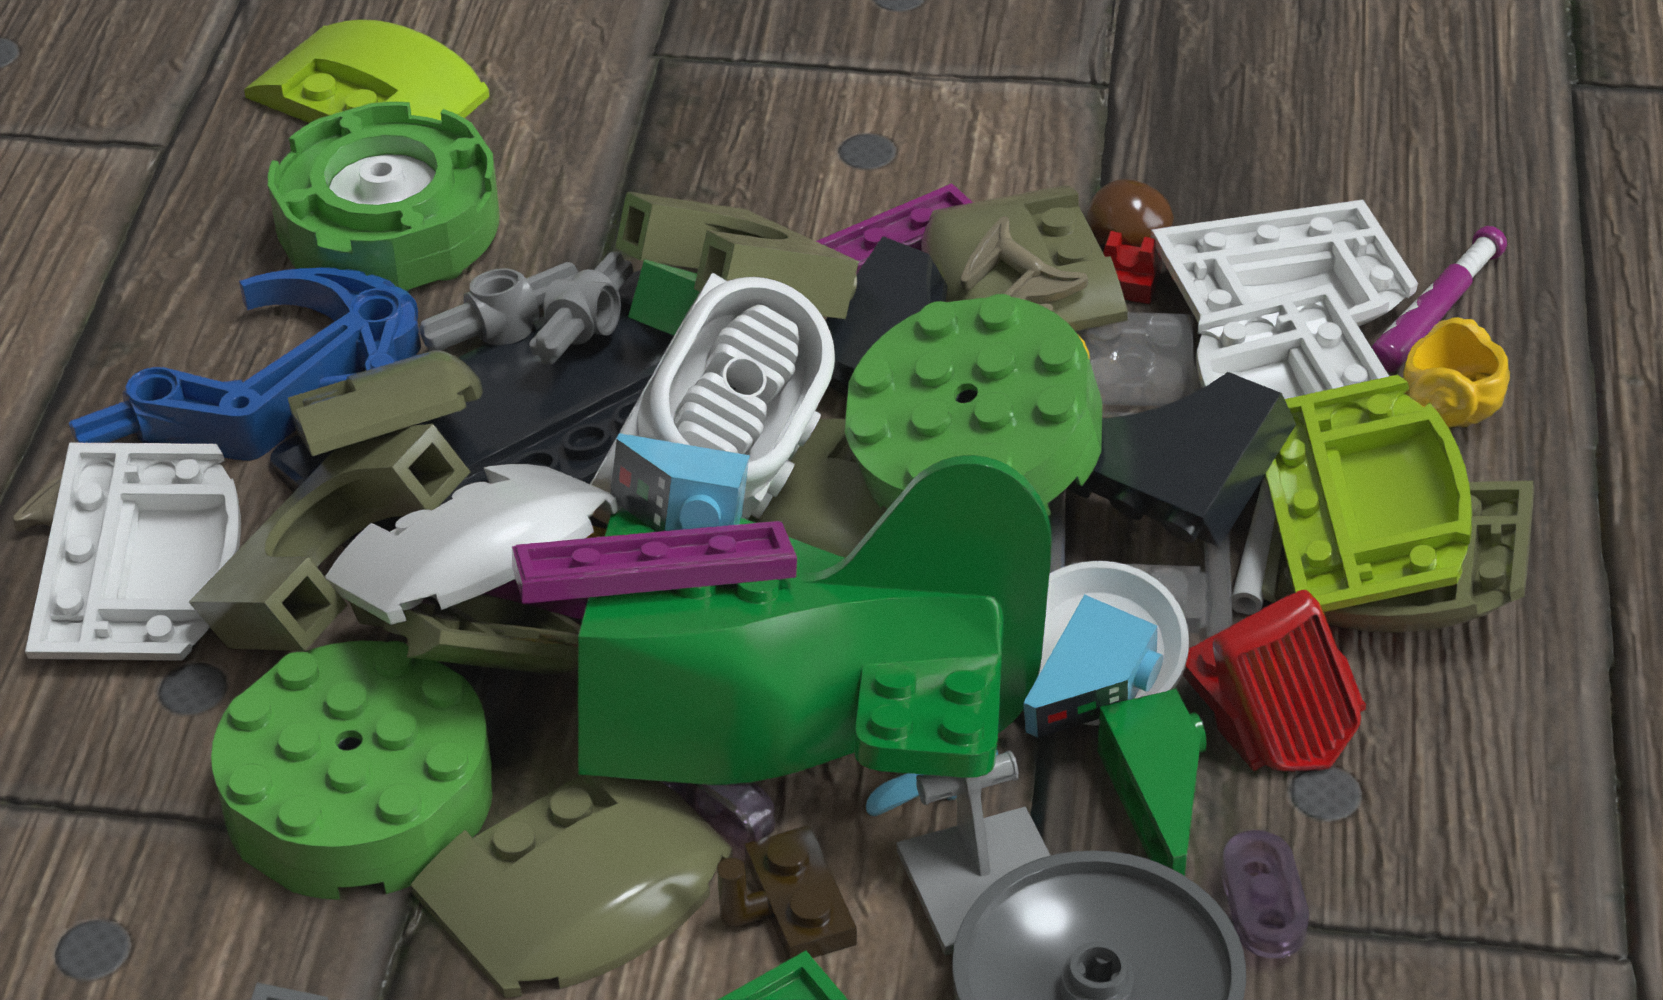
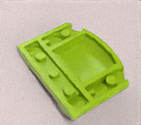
(368, 64)
(1370, 495)

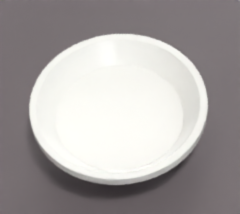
(1130, 592)

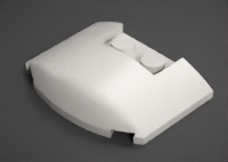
(1287, 252)
(1288, 344)
(466, 541)
(131, 549)

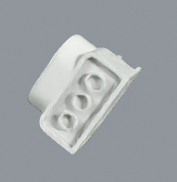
(767, 347)

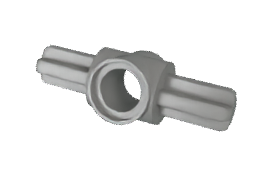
(581, 307)
(495, 309)

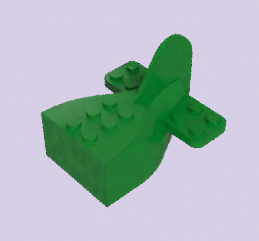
(886, 654)

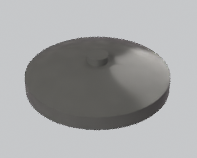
(1097, 932)

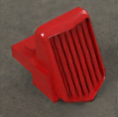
(1279, 686)

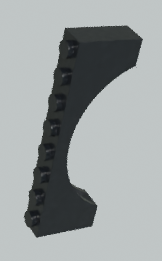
(1174, 463)

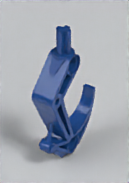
(251, 417)

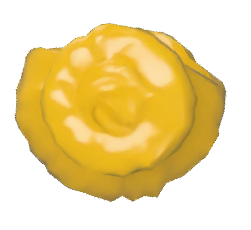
(1458, 372)

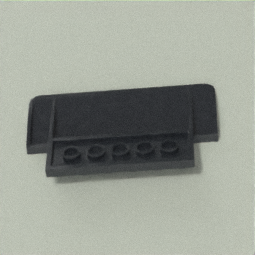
(533, 410)

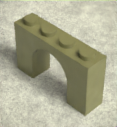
(735, 246)
(272, 586)

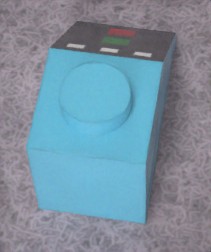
(678, 483)
(1095, 663)

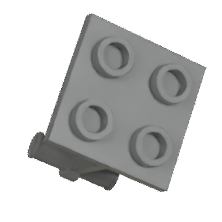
(962, 861)

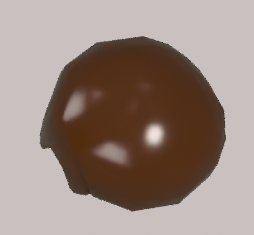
(1128, 209)

